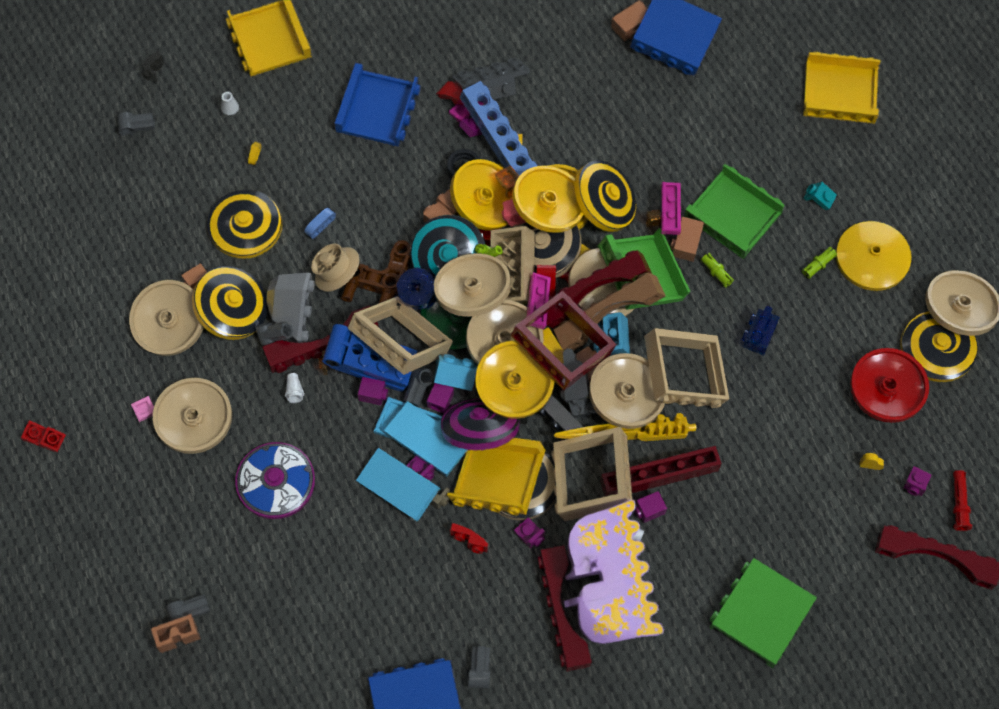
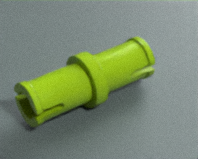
(819, 262)
(717, 270)

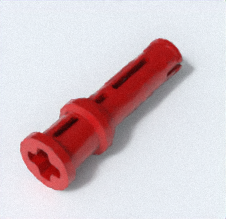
(961, 507)

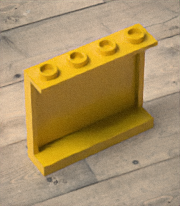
(269, 37)
(841, 87)
(499, 477)

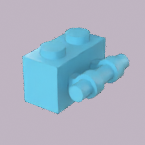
(616, 327)
(455, 372)

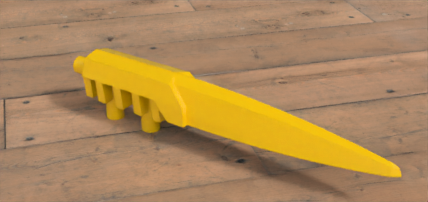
(659, 430)

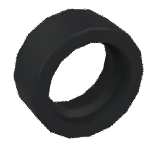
(457, 155)

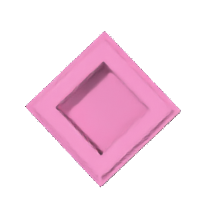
(143, 408)

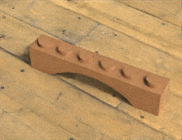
(643, 291)

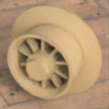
(334, 266)

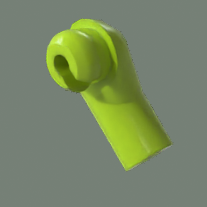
(484, 249)

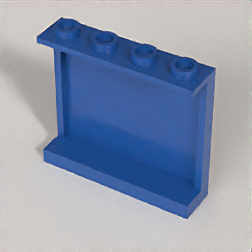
(676, 34)
(376, 106)
(416, 688)

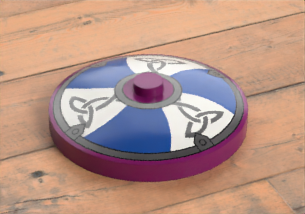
(275, 480)

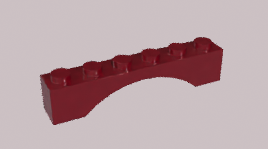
(622, 270)
(285, 354)
(978, 569)
(574, 649)

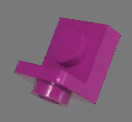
(470, 127)
(422, 468)
(917, 481)
(530, 533)

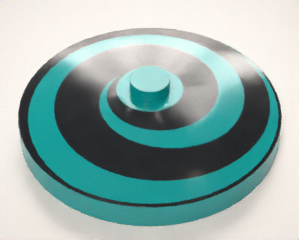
(442, 241)

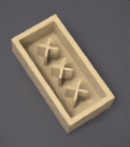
(518, 257)

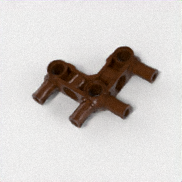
(377, 280)

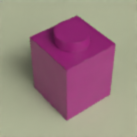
(372, 391)
(440, 397)
(650, 507)

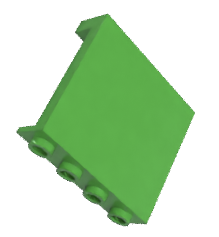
(735, 211)
(659, 259)
(762, 611)

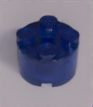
(407, 288)

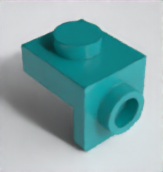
(821, 195)

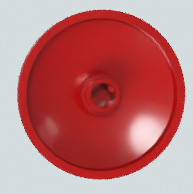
(889, 385)

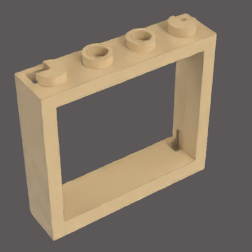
(364, 327)
(713, 360)
(581, 509)

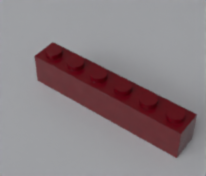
(666, 471)

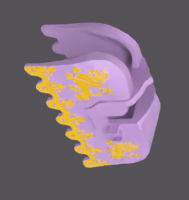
(618, 603)

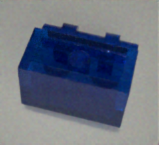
(761, 330)

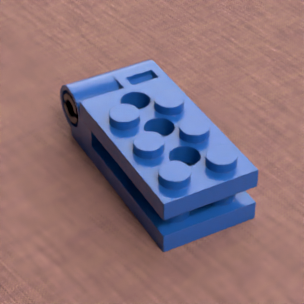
(340, 357)

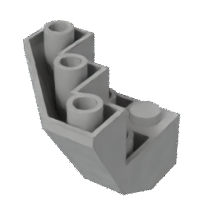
(289, 302)

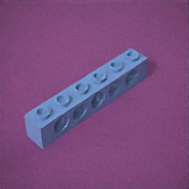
(479, 113)

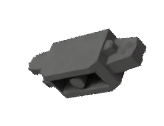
(577, 393)

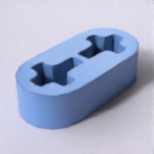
(320, 222)

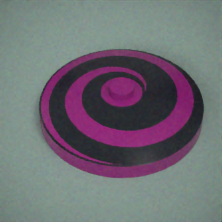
(475, 427)

